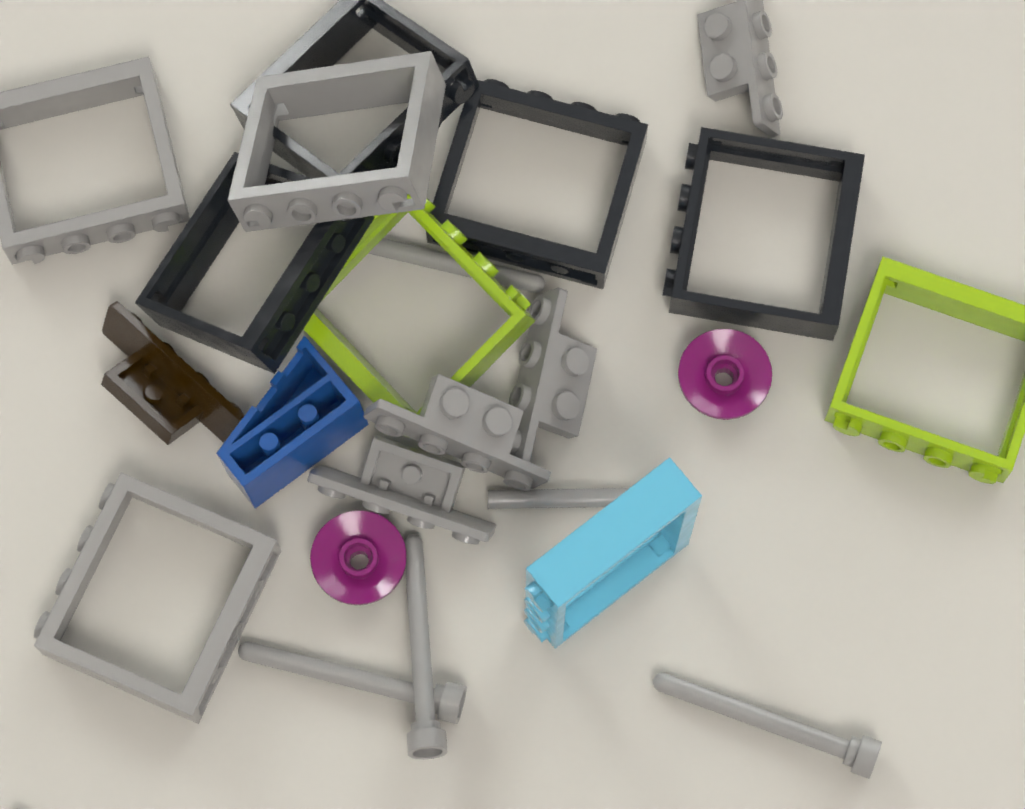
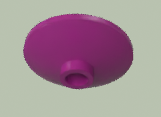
(728, 353)
(353, 535)

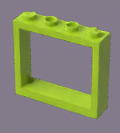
(478, 267)
(955, 301)

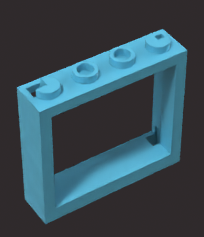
(610, 554)

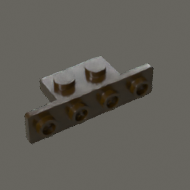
(160, 384)

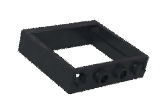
(327, 43)
(781, 157)
(526, 250)
(289, 303)

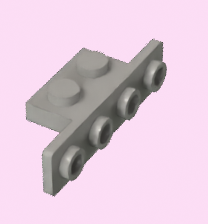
(740, 59)
(551, 376)
(465, 426)
(407, 483)

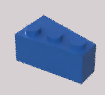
(292, 426)

